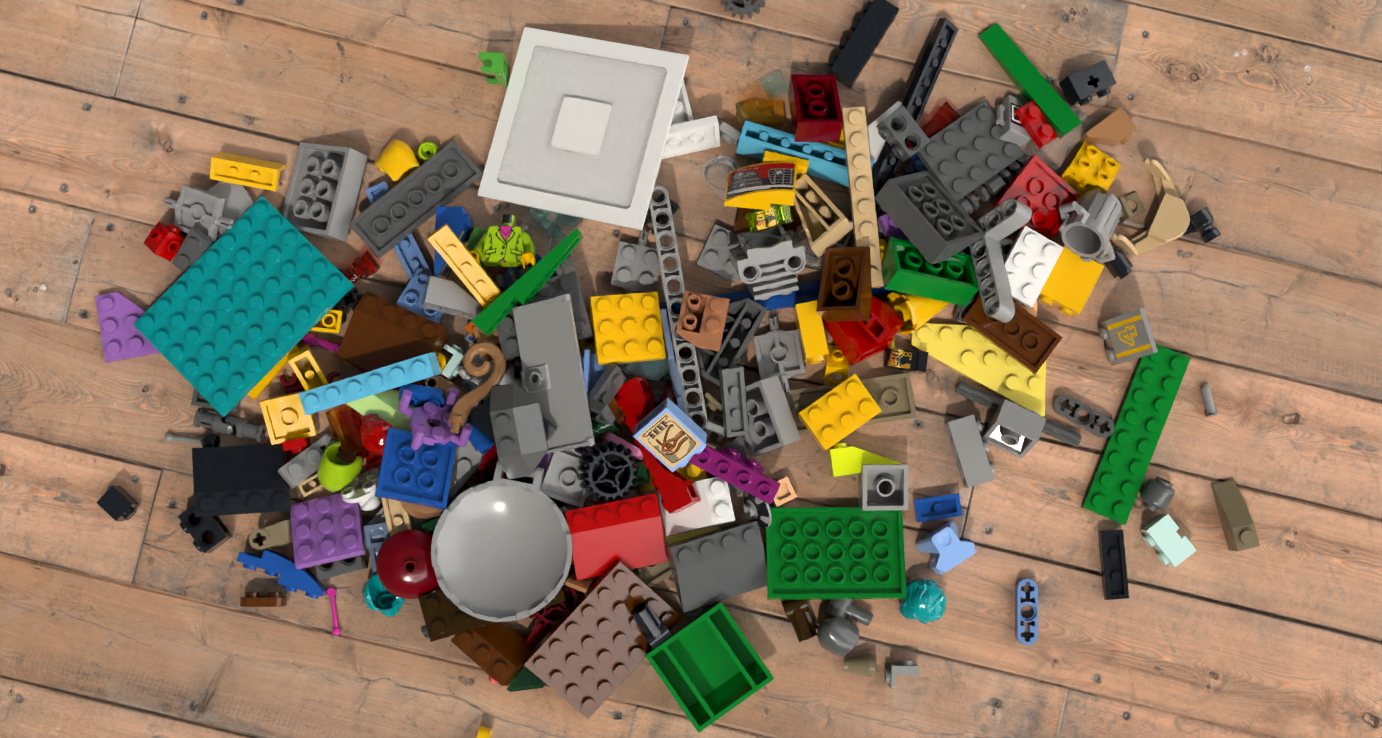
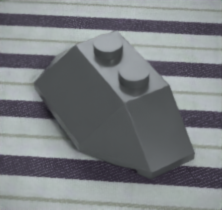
(740, 327)
(517, 430)

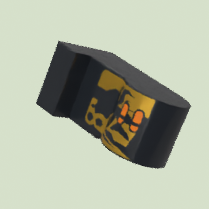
(906, 360)

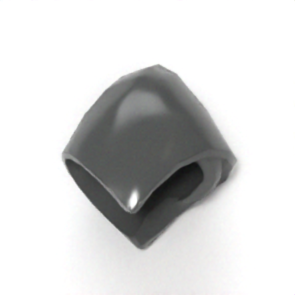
(838, 635)

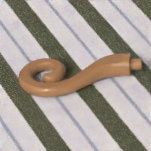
(462, 407)

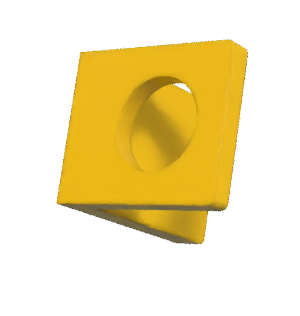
(835, 364)

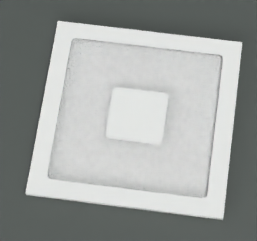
(583, 127)

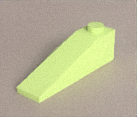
(386, 406)

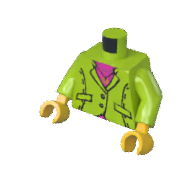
(505, 246)

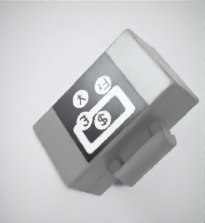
(1012, 129)

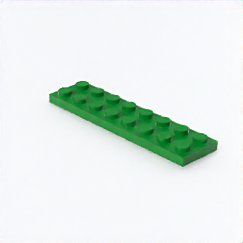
(1135, 434)

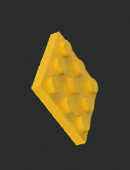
(627, 328)

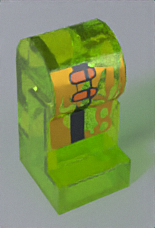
(764, 219)

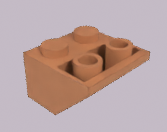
(703, 320)

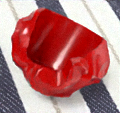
(373, 433)

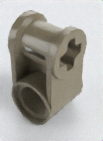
(276, 535)

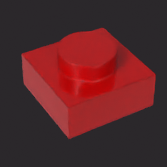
(297, 445)

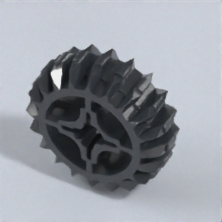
(618, 487)

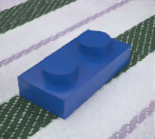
(937, 507)

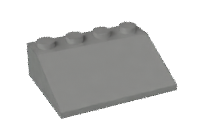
(324, 190)

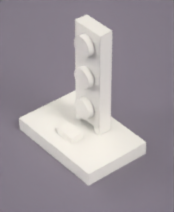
(689, 134)

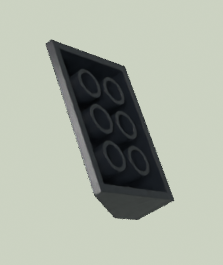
(239, 480)

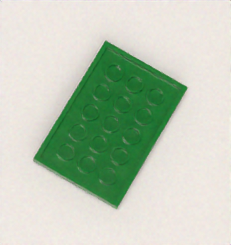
(835, 554)

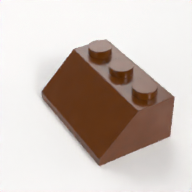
(495, 649)

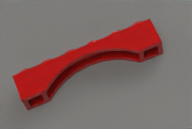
(675, 489)

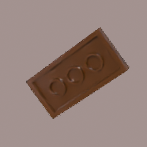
(1021, 338)

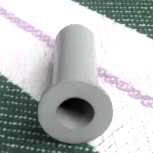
(1208, 401)

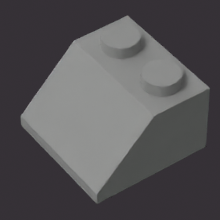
(1014, 428)
(883, 487)

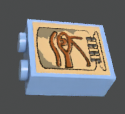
(670, 435)

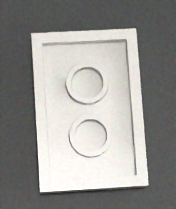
(1030, 264)

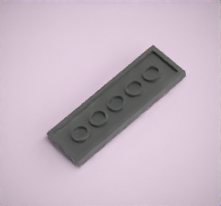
(415, 199)

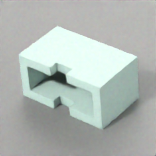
(1166, 541)

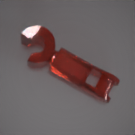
(943, 117)
(363, 266)
(352, 422)

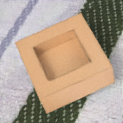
(785, 492)

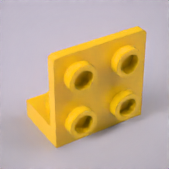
(1090, 170)

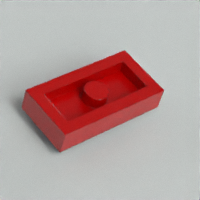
(1036, 124)

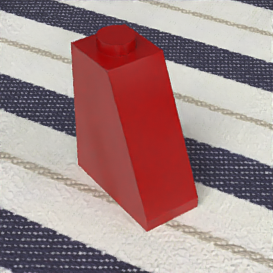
(854, 341)

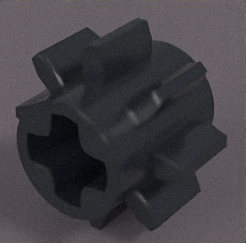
(350, 306)

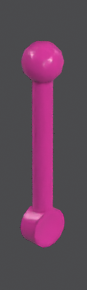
(332, 592)

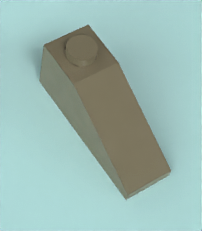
(1234, 516)

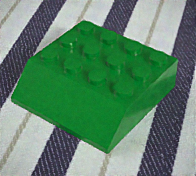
(709, 666)

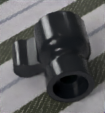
(1203, 222)

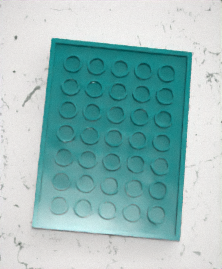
(243, 306)

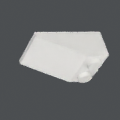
(712, 511)

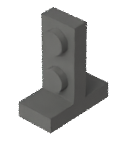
(603, 393)

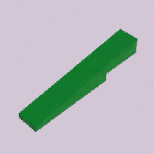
(1029, 80)
(527, 286)

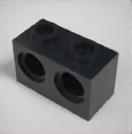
(199, 531)

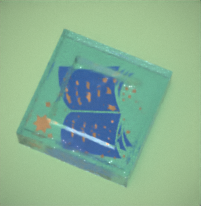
(774, 86)

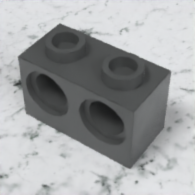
(907, 129)
(341, 567)

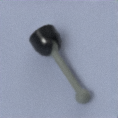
(208, 440)

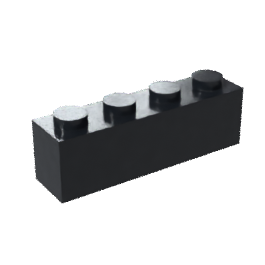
(863, 42)

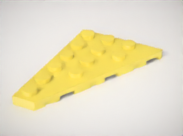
(983, 362)

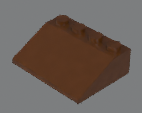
(388, 334)

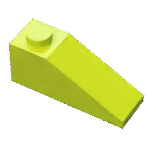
(849, 460)

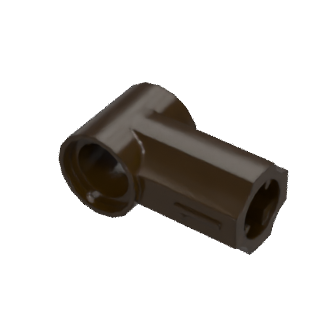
(799, 616)

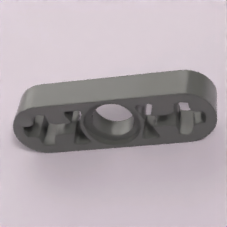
(1094, 429)

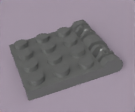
(972, 156)
(554, 287)

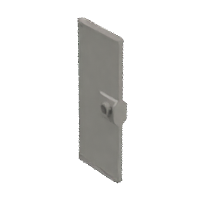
(554, 370)

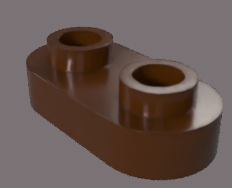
(253, 599)

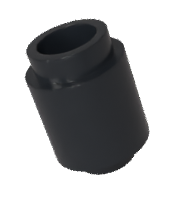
(1120, 265)

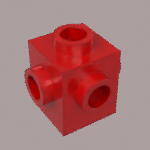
(164, 240)

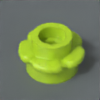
(424, 147)

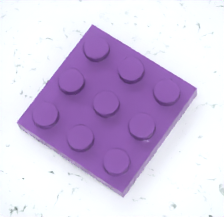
(326, 531)

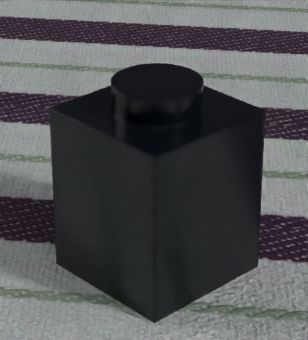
(118, 503)

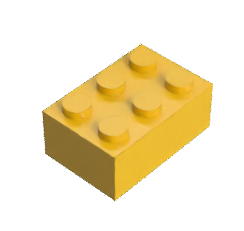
(839, 412)

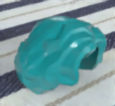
(379, 598)
(923, 601)

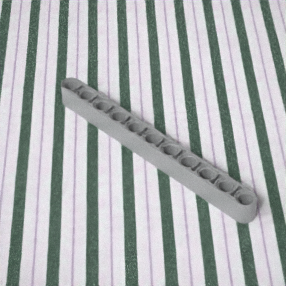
(676, 297)

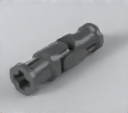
(230, 425)

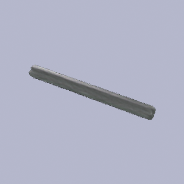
(993, 402)

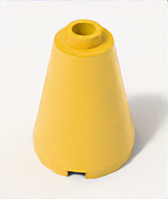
(914, 310)

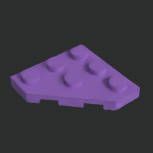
(118, 334)

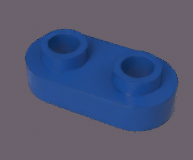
(423, 394)

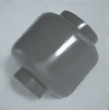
(1157, 494)

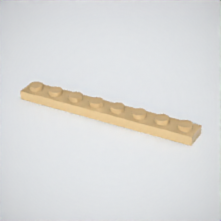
(861, 187)

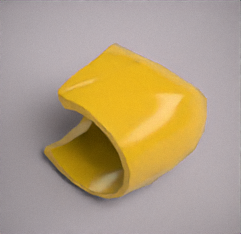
(397, 160)

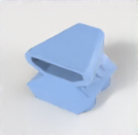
(946, 547)

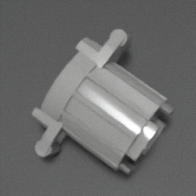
(1091, 225)

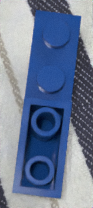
(290, 576)

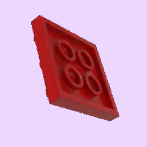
(1041, 191)

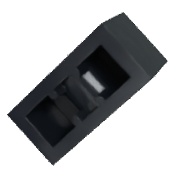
(1088, 83)

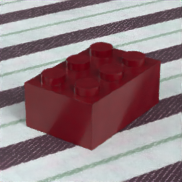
(815, 108)

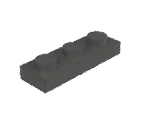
(733, 401)

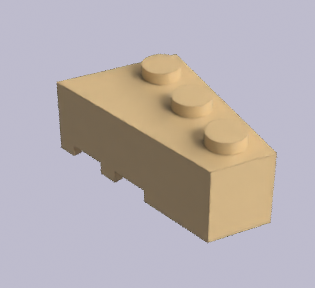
(819, 216)

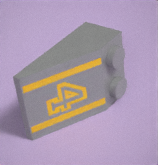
(1127, 337)

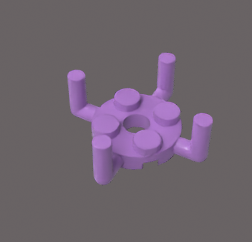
(436, 415)

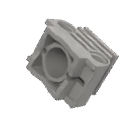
(768, 261)

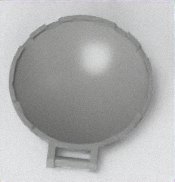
(502, 549)

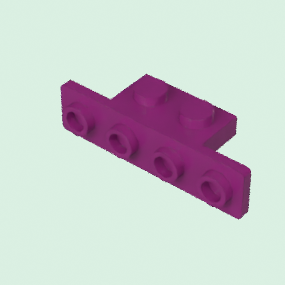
(738, 471)

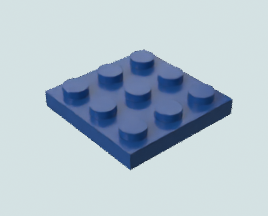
(415, 475)

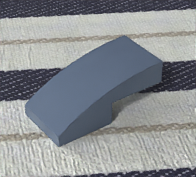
(375, 537)

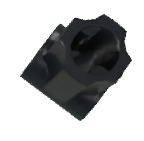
(653, 628)

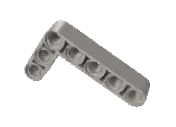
(988, 257)

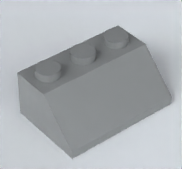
(769, 417)

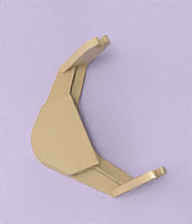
(1170, 220)

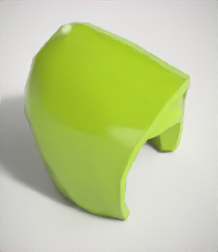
(333, 472)

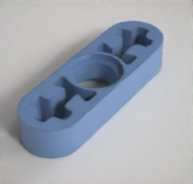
(1033, 618)

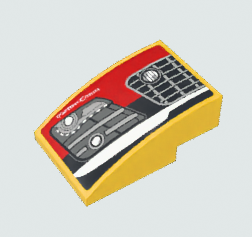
(762, 185)

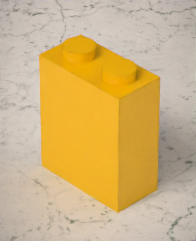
(1070, 283)
(810, 332)

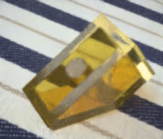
(761, 111)

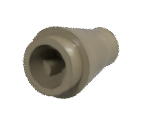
(862, 665)

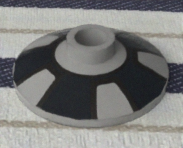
(757, 510)

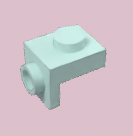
(454, 363)

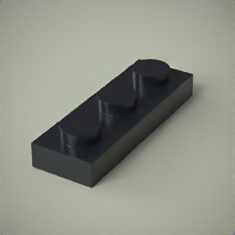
(1113, 564)

